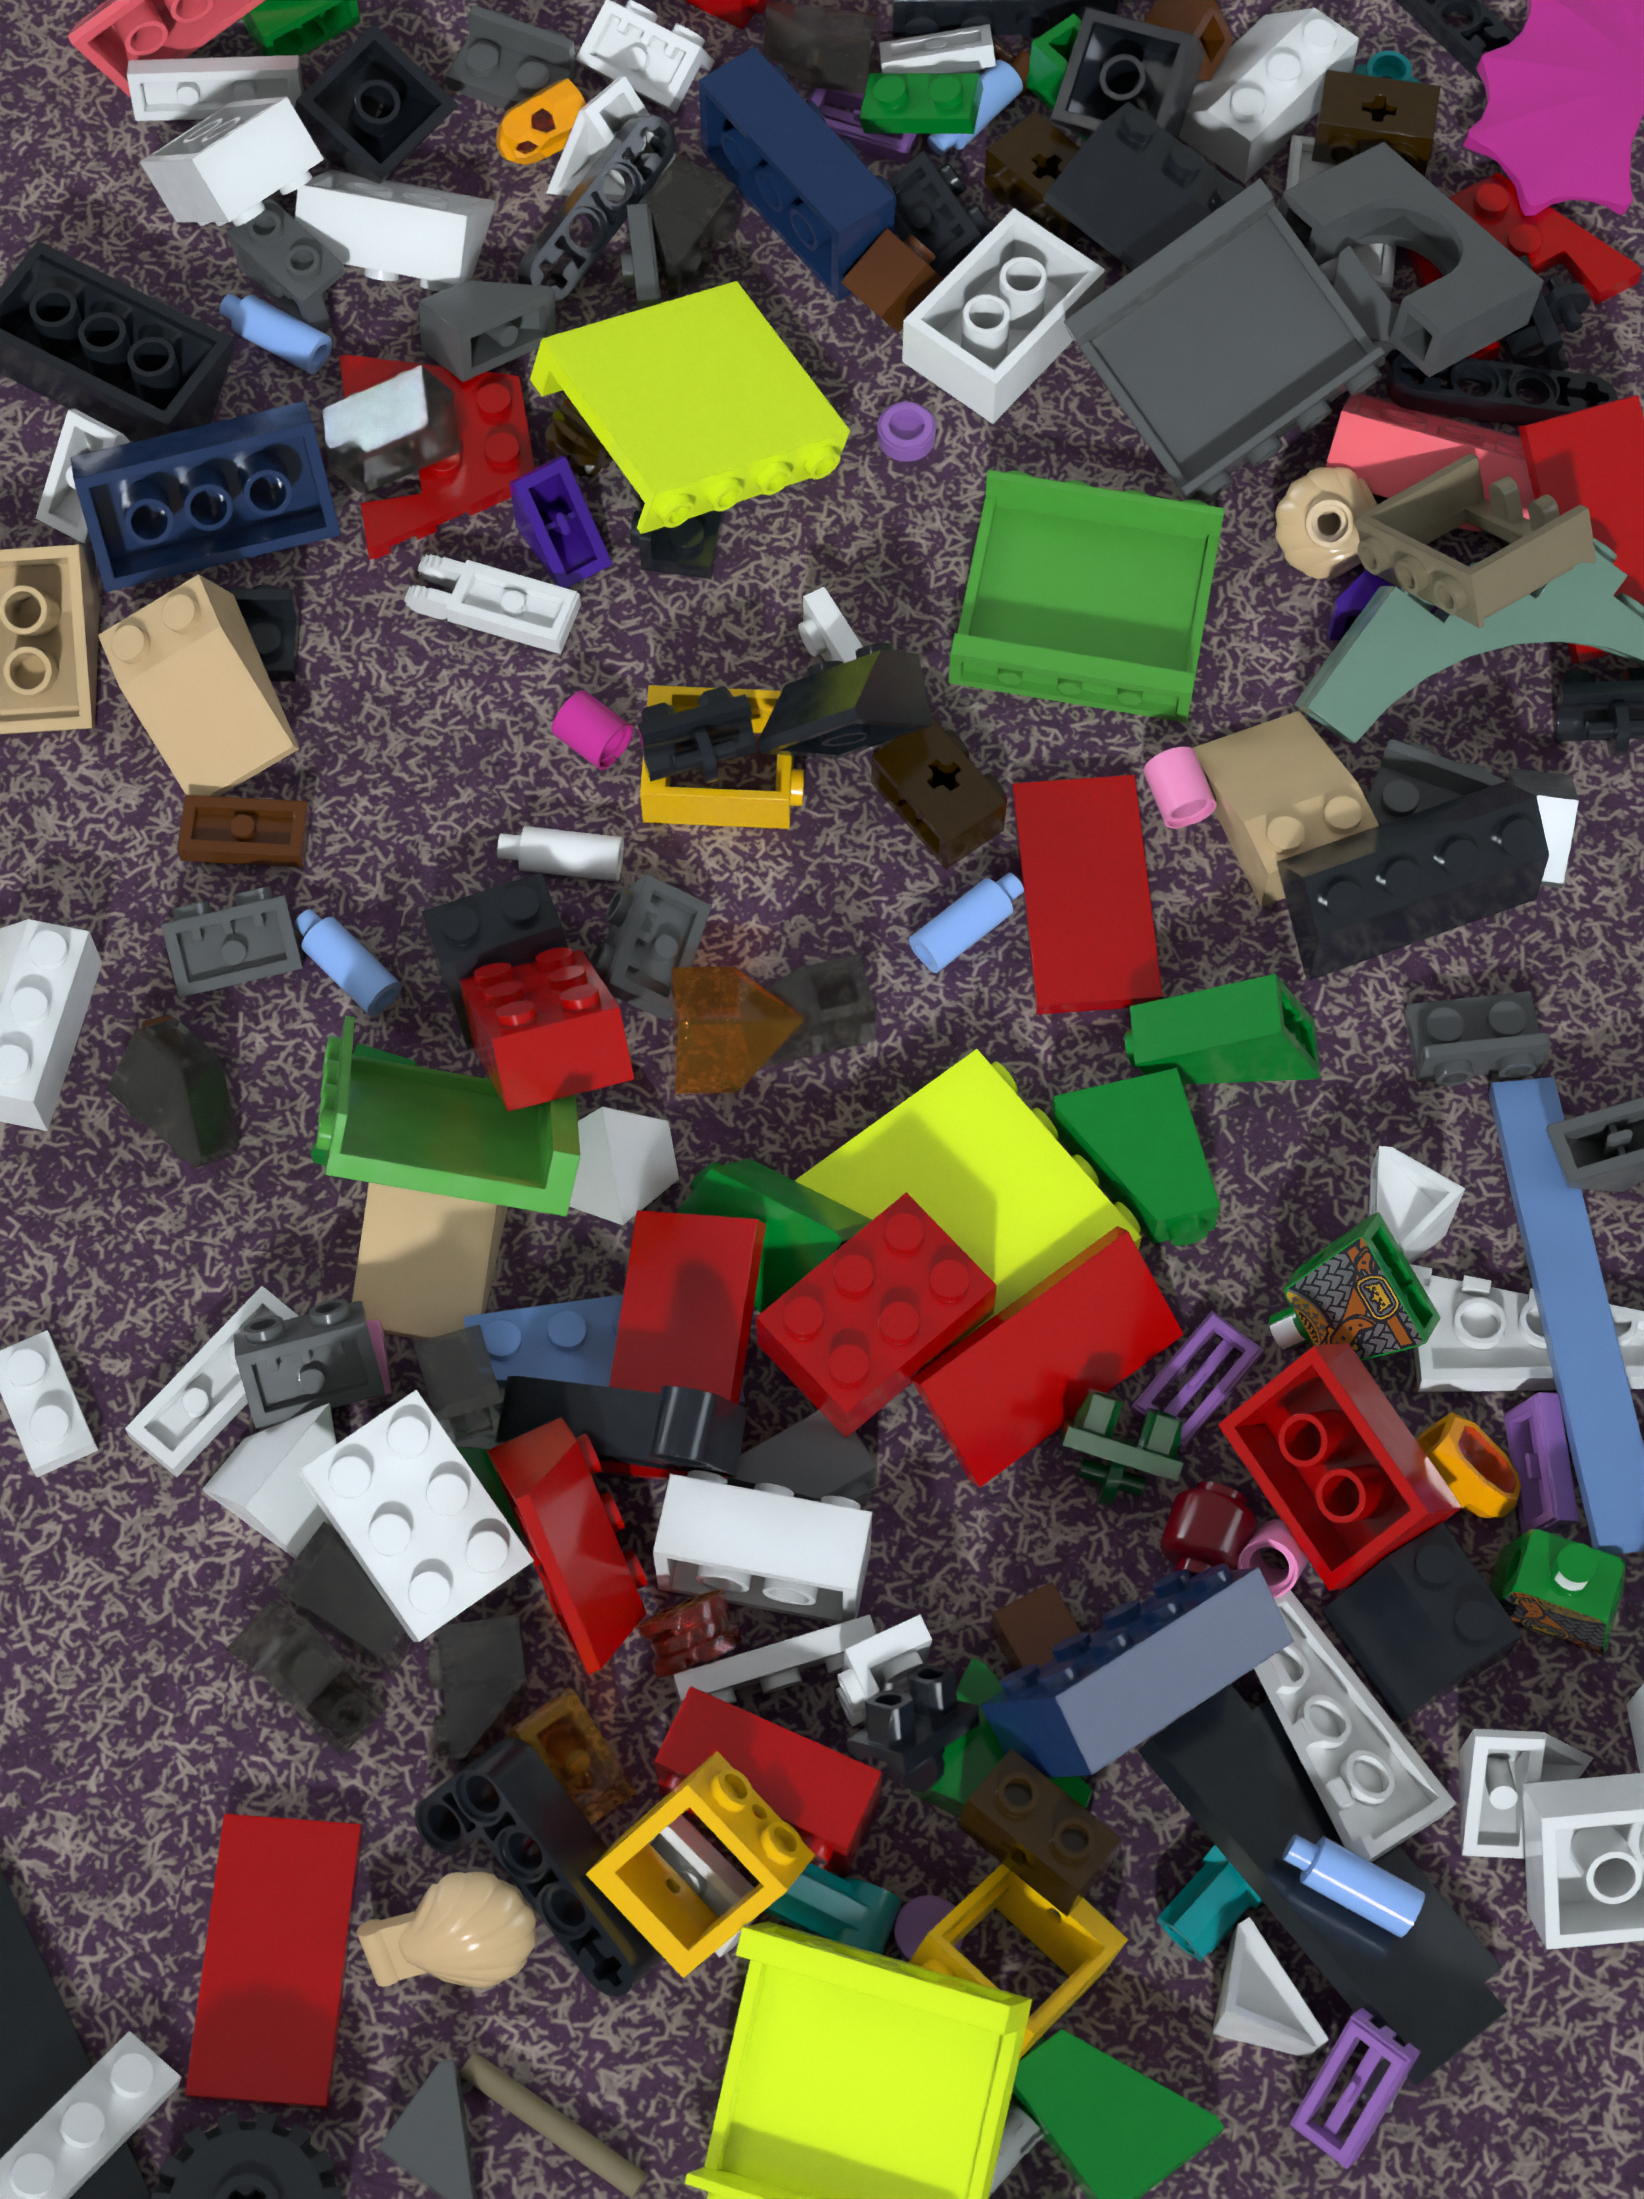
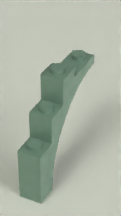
(1401, 643)

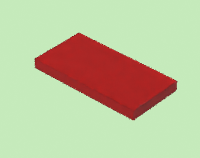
(1598, 463)
(1086, 894)
(686, 1309)
(1043, 1352)
(275, 1962)

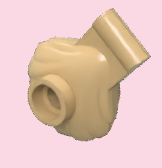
(1319, 521)
(463, 1932)

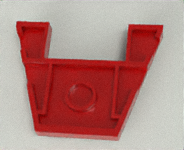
(1543, 238)
(492, 453)

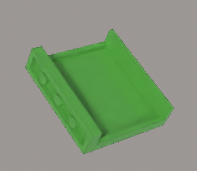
(1087, 595)
(443, 1133)

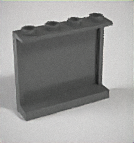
(1225, 344)

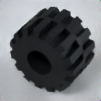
(248, 2163)

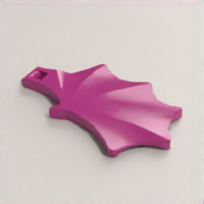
(1566, 103)

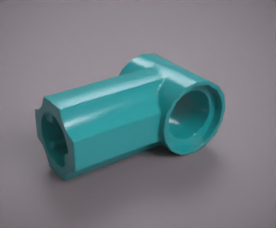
(1208, 1906)
(838, 1909)

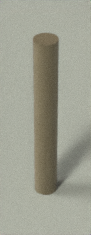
(554, 2125)

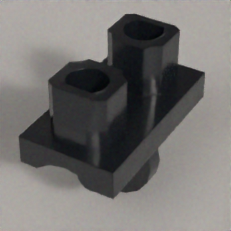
(1541, 338)
(1601, 709)
(698, 736)
(914, 1727)

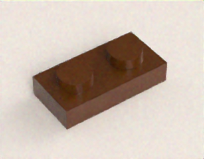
(244, 831)

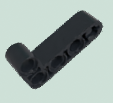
(660, 1430)
(546, 1851)

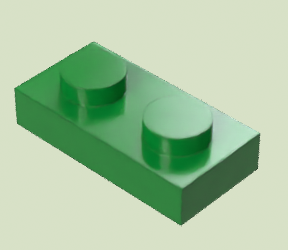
(921, 103)

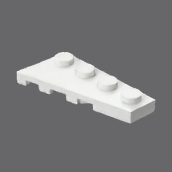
(1497, 1340)
(1347, 1743)

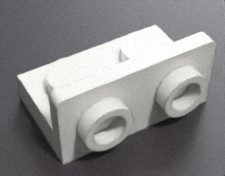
(650, 57)
(881, 1664)

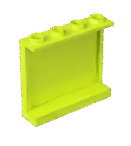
(695, 403)
(981, 1173)
(860, 2077)

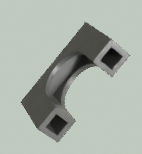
(1389, 202)

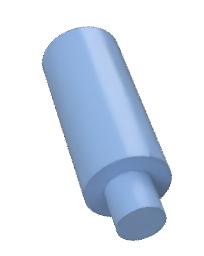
(1000, 87)
(277, 332)
(965, 921)
(347, 962)
(1356, 1883)

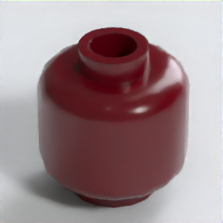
(1207, 1528)

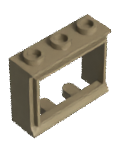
(1542, 548)

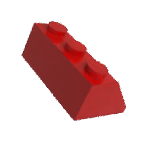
(572, 1538)

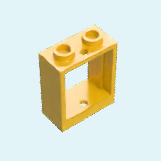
(722, 806)
(662, 1902)
(1078, 1943)

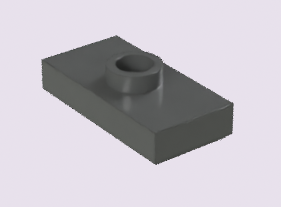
(640, 265)

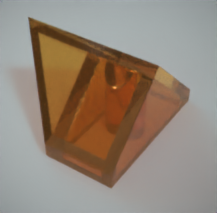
(723, 1028)
(576, 1754)

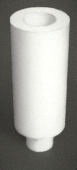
(564, 853)

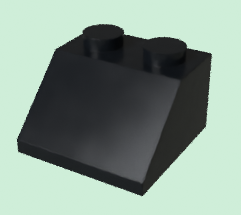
(1123, 63)
(372, 107)
(849, 705)
(491, 927)
(1422, 1623)

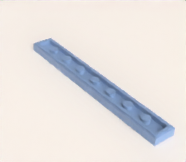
(1574, 1316)

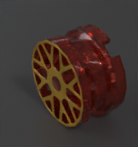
(690, 1633)

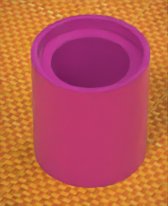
(592, 729)

